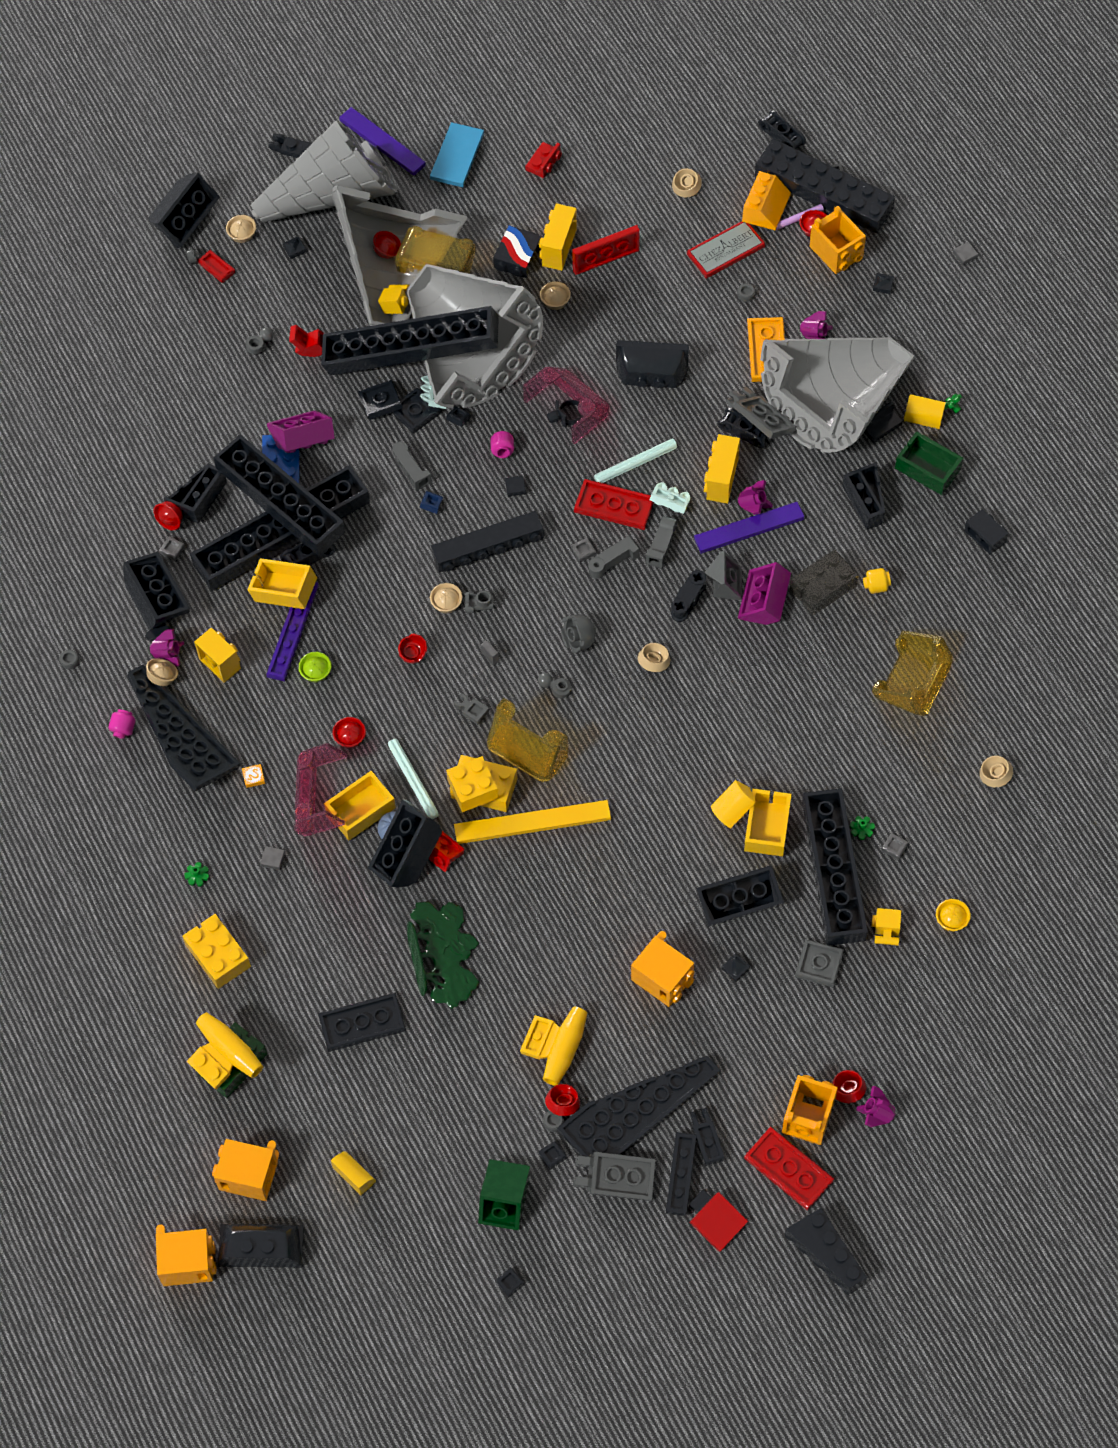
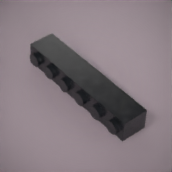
(487, 541)

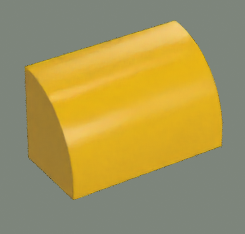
(924, 411)
(733, 803)
(352, 1172)

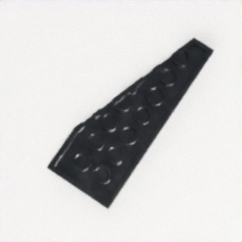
(184, 740)
(628, 1115)

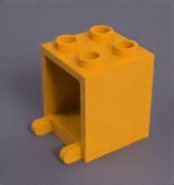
(837, 240)
(662, 970)
(807, 1120)
(246, 1169)
(184, 1256)

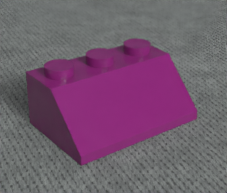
(301, 431)
(765, 594)

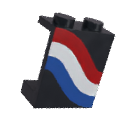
(516, 251)

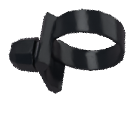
(555, 415)

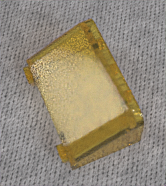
(431, 248)
(917, 672)
(523, 748)

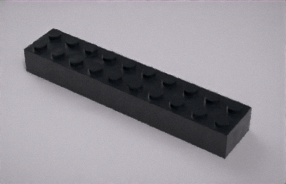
(410, 340)
(266, 537)

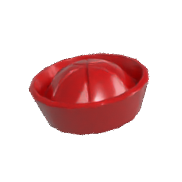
(808, 219)
(386, 244)
(168, 515)
(349, 732)
(849, 1086)
(562, 1100)

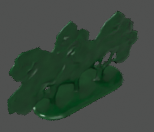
(446, 948)

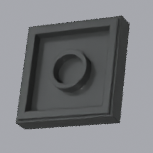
(819, 963)

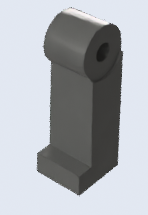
(409, 467)
(661, 542)
(612, 556)

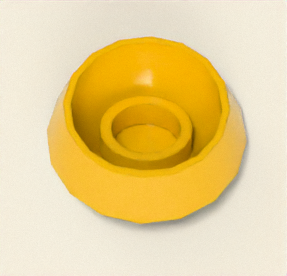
(953, 915)

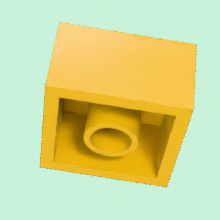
(218, 654)
(472, 784)

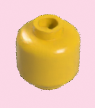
(877, 580)

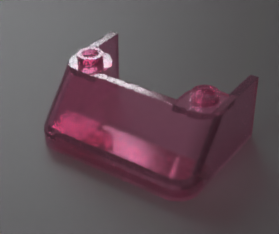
(591, 405)
(306, 820)

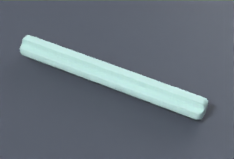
(635, 461)
(413, 778)

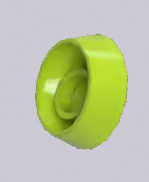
(315, 666)

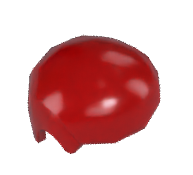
(412, 648)

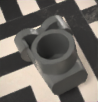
(481, 601)

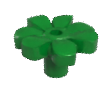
(952, 402)
(862, 827)
(196, 874)

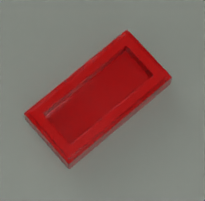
(216, 266)

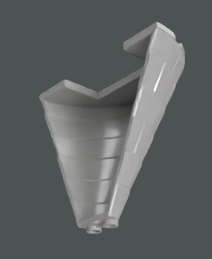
(326, 163)
(360, 223)
(477, 375)
(831, 385)

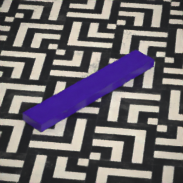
(382, 141)
(748, 527)
(289, 640)

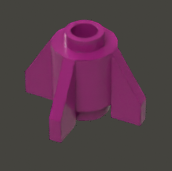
(814, 326)
(754, 498)
(166, 648)
(877, 1108)

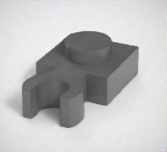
(472, 710)

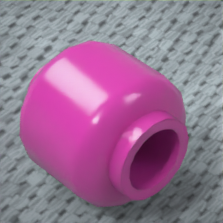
(502, 444)
(122, 723)

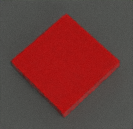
(718, 1221)

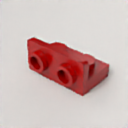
(543, 159)
(445, 852)

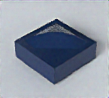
(431, 502)

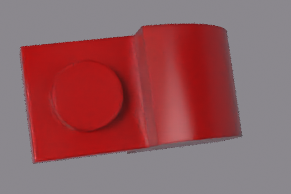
(306, 343)

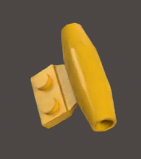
(555, 1043)
(223, 1051)

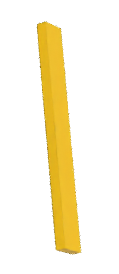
(532, 822)

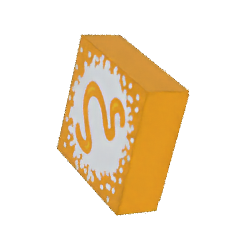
(253, 776)

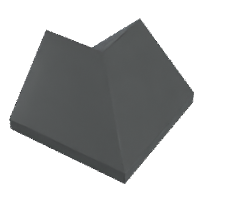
(726, 577)

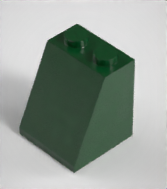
(503, 1194)

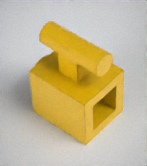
(393, 299)
(887, 924)

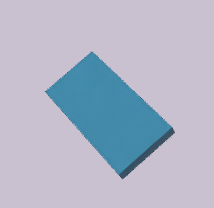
(457, 154)

